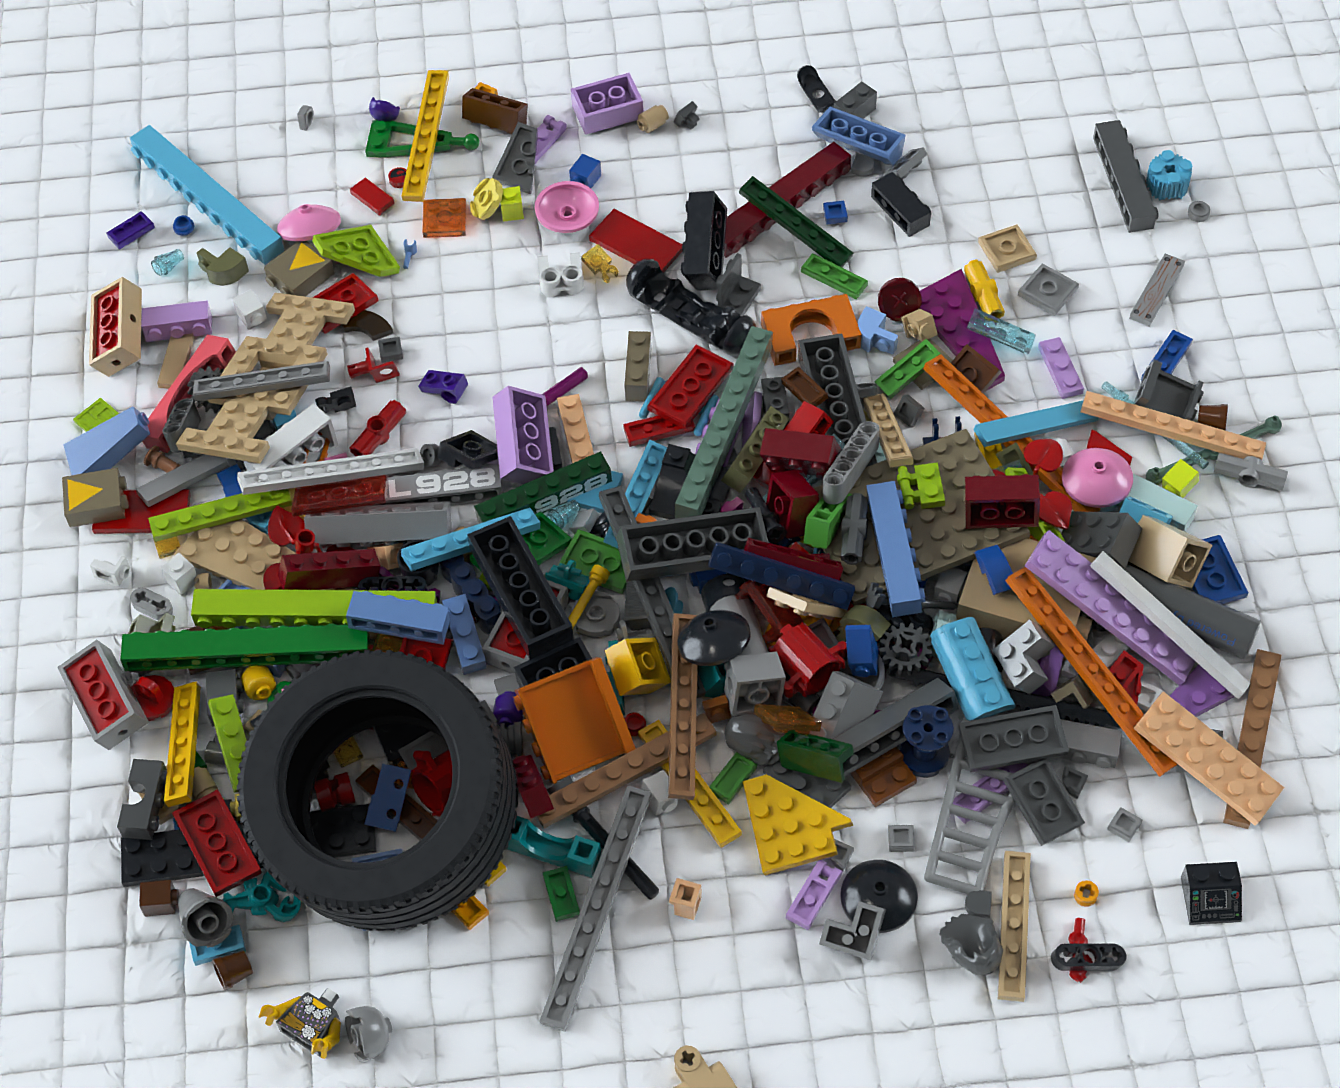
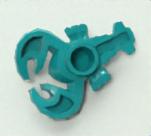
(263, 898)

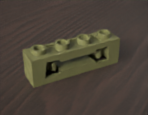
(749, 457)

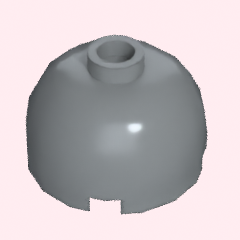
(368, 1031)

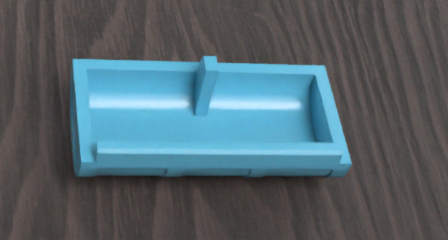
(971, 669)

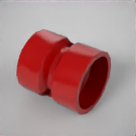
(334, 792)

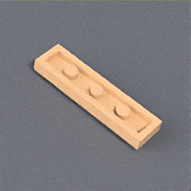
(575, 427)

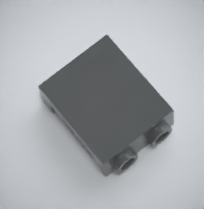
(1168, 393)

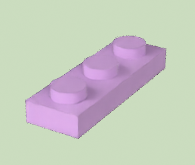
(1060, 367)

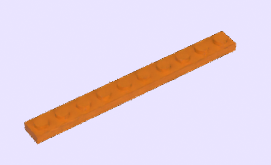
(984, 411)
(1086, 664)

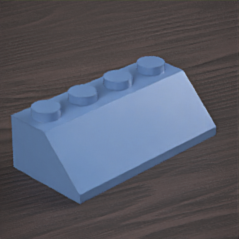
(860, 135)

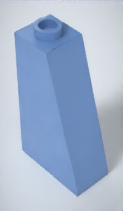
(107, 442)

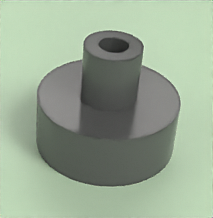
(429, 454)

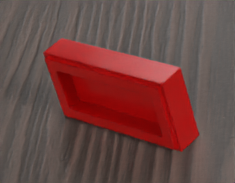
(372, 196)

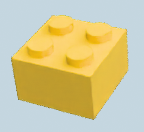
(637, 666)

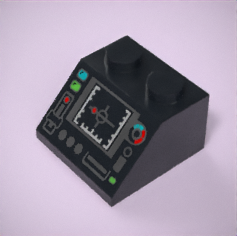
(1212, 893)

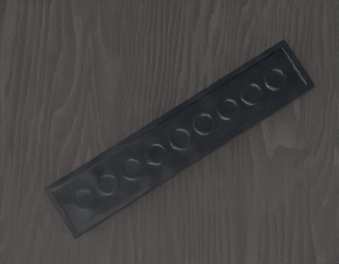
(169, 857)

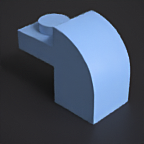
(873, 332)

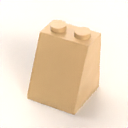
(1169, 552)

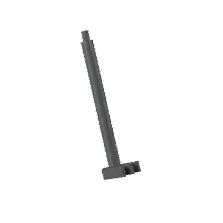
(875, 599)

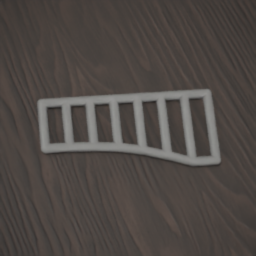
(942, 830)

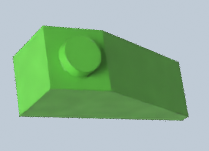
(823, 523)

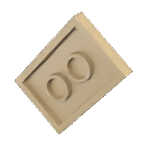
(804, 606)

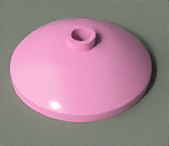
(566, 207)
(308, 221)
(1097, 486)

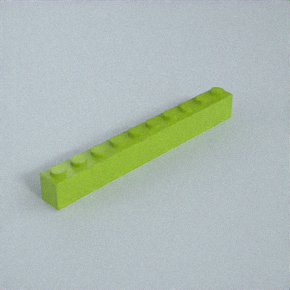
(281, 607)

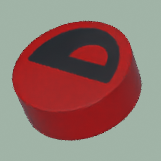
(397, 177)

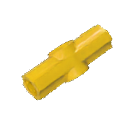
(983, 288)

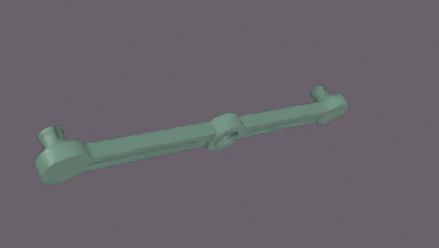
(1272, 425)

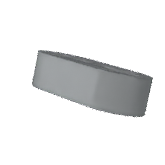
(153, 600)

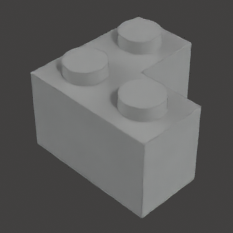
(1020, 656)
(860, 937)

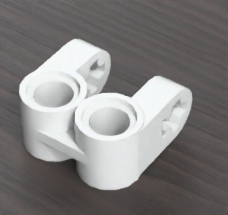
(567, 280)

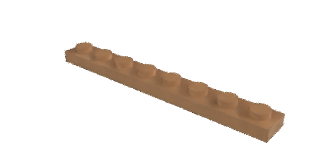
(1256, 718)
(682, 719)
(617, 774)

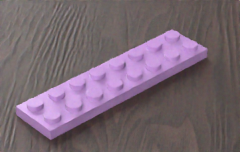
(1085, 588)

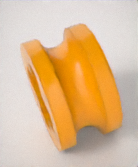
(1078, 894)

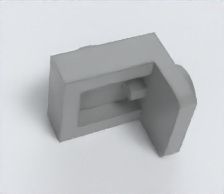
(623, 634)

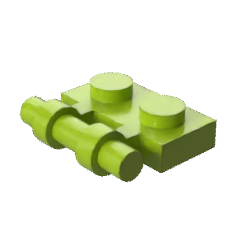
(929, 486)

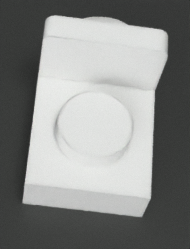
(109, 572)

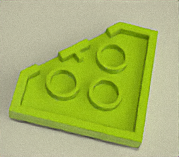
(359, 249)

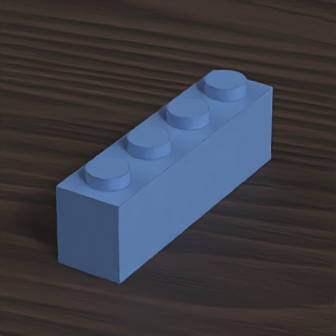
(398, 617)

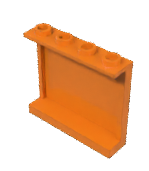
(573, 720)

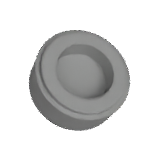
(1199, 211)

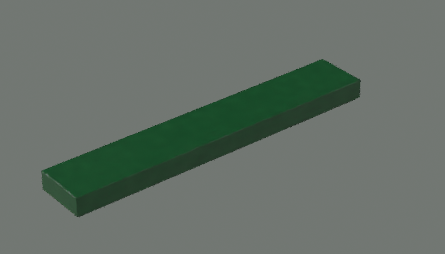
(795, 222)

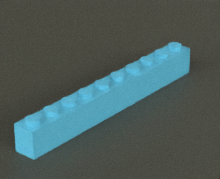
(207, 195)

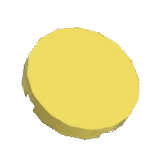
(487, 198)

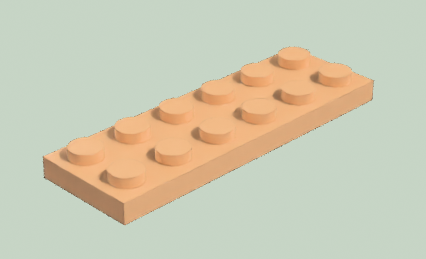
(1209, 758)

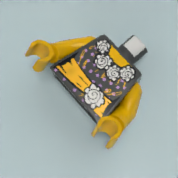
(308, 1021)

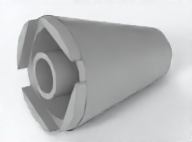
(204, 918)

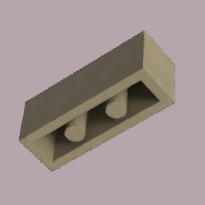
(638, 366)

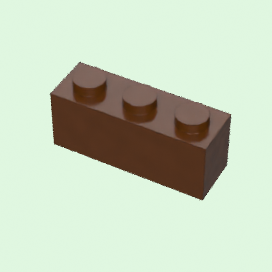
(493, 110)

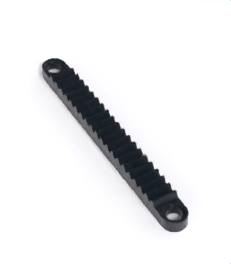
(1033, 701)

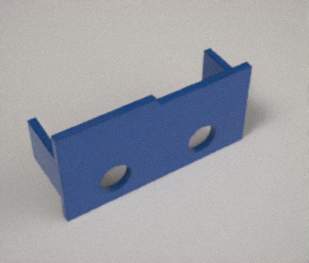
(387, 797)

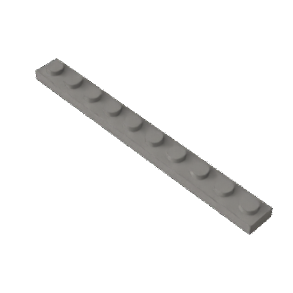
(595, 909)

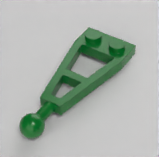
(381, 134)

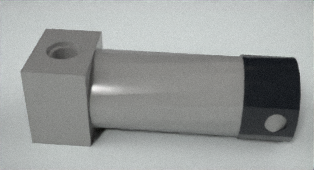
(755, 673)

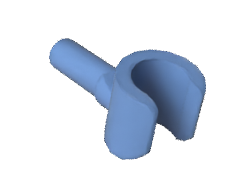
(409, 250)

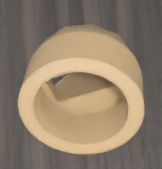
(203, 581)

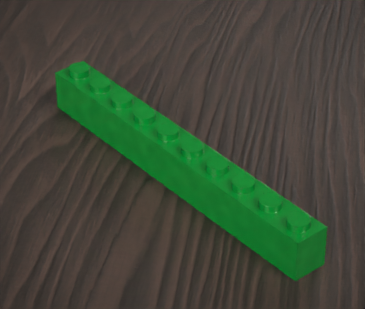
(239, 647)

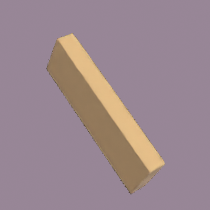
(175, 359)

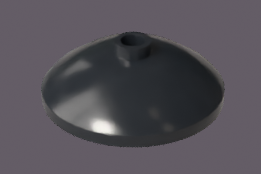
(714, 637)
(897, 898)

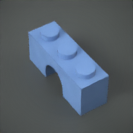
(465, 635)

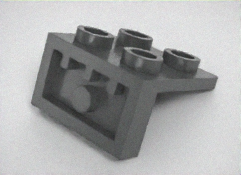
(735, 289)

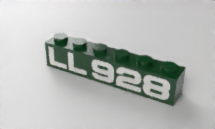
(549, 489)

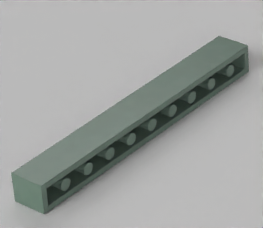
(724, 424)

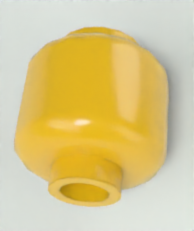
(257, 681)

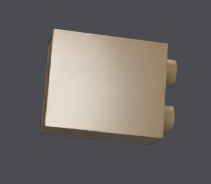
(1005, 610)

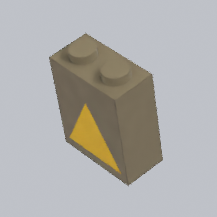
(299, 270)
(94, 497)

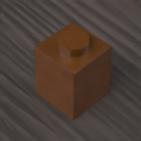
(158, 898)

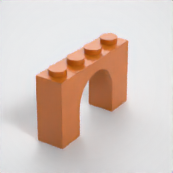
(831, 312)

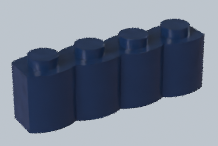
(464, 581)

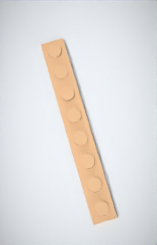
(1171, 426)

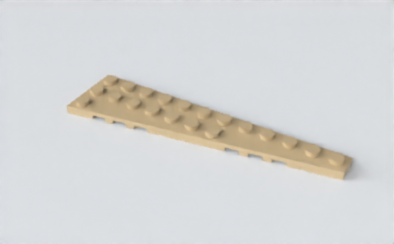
(236, 553)

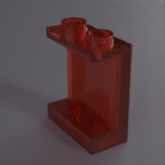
(775, 615)

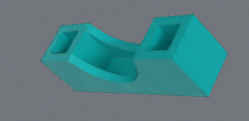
(576, 853)

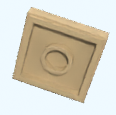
(1007, 248)

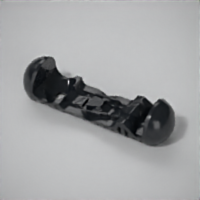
(713, 324)

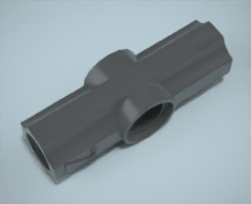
(854, 529)

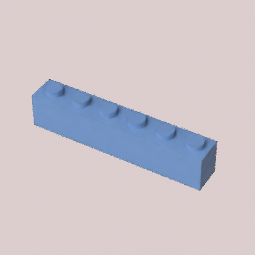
(894, 549)

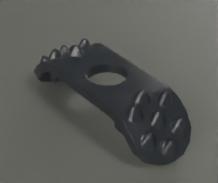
(811, 82)

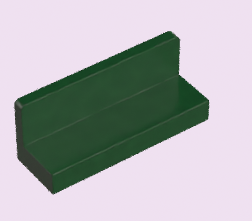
(814, 755)

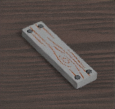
(1157, 290)

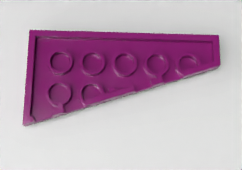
(951, 307)

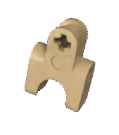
(699, 1074)

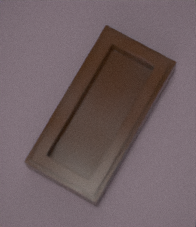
(804, 387)

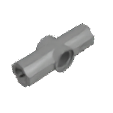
(1250, 471)

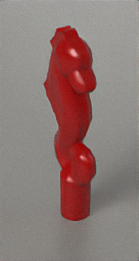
(1078, 937)

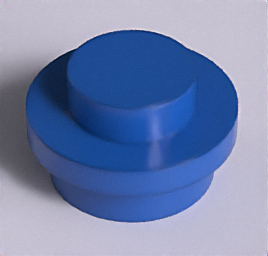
(183, 225)

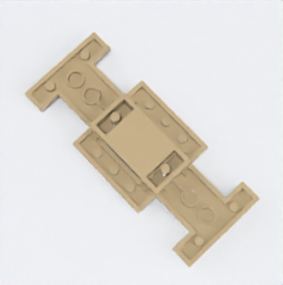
(286, 345)

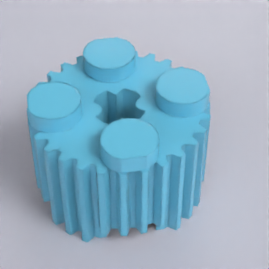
(1169, 176)

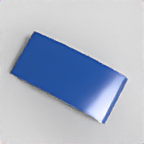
(996, 567)

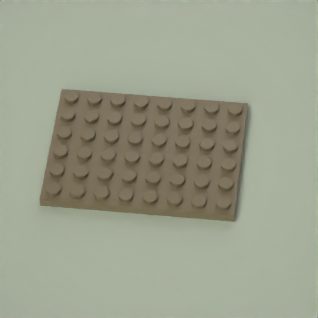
(936, 532)

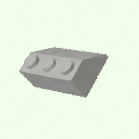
(845, 704)

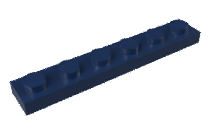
(781, 576)

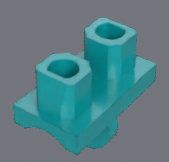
(569, 577)

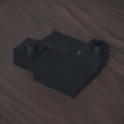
(672, 476)

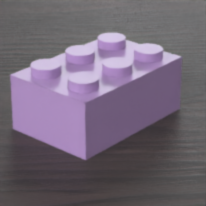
(607, 103)

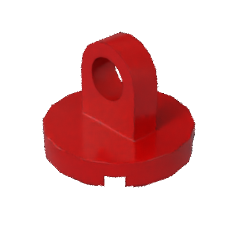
(154, 696)

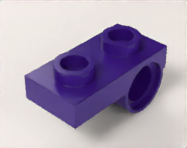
(447, 384)

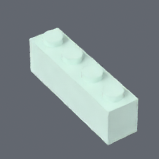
(1164, 500)

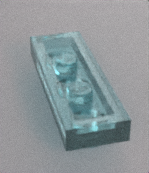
(1001, 331)

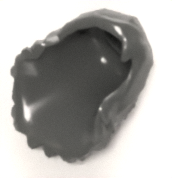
(753, 739)
(973, 943)

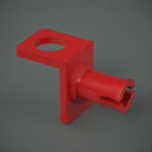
(369, 366)

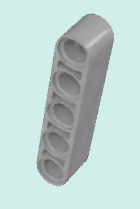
(851, 462)

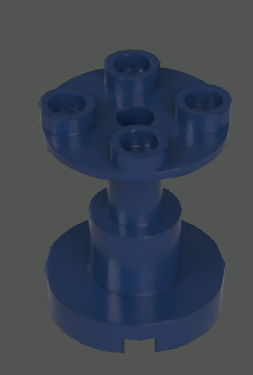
(927, 736)

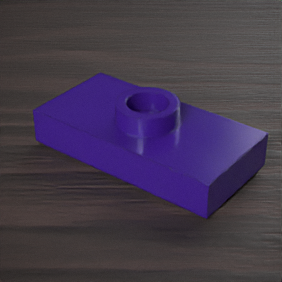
(130, 230)

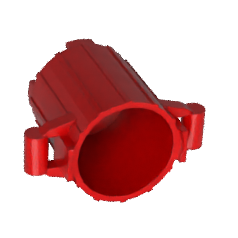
(807, 659)
(432, 780)

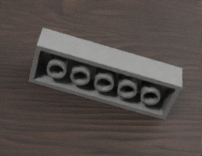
(380, 524)

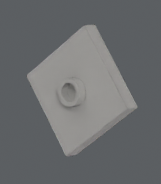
(1048, 289)

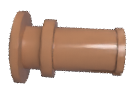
(159, 460)

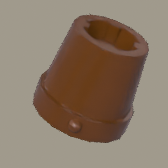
(1213, 415)
(232, 968)

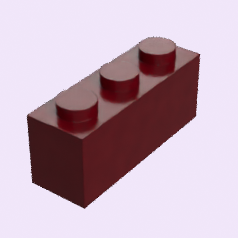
(531, 786)

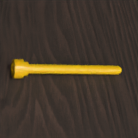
(598, 576)

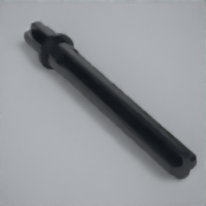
(600, 835)

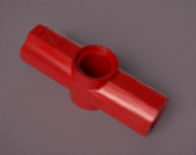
(378, 429)

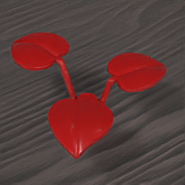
(1054, 506)
(287, 529)

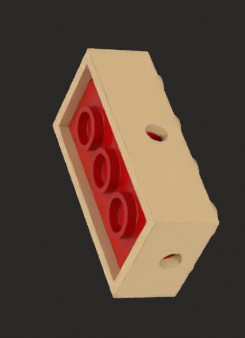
(115, 326)

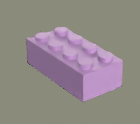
(522, 435)

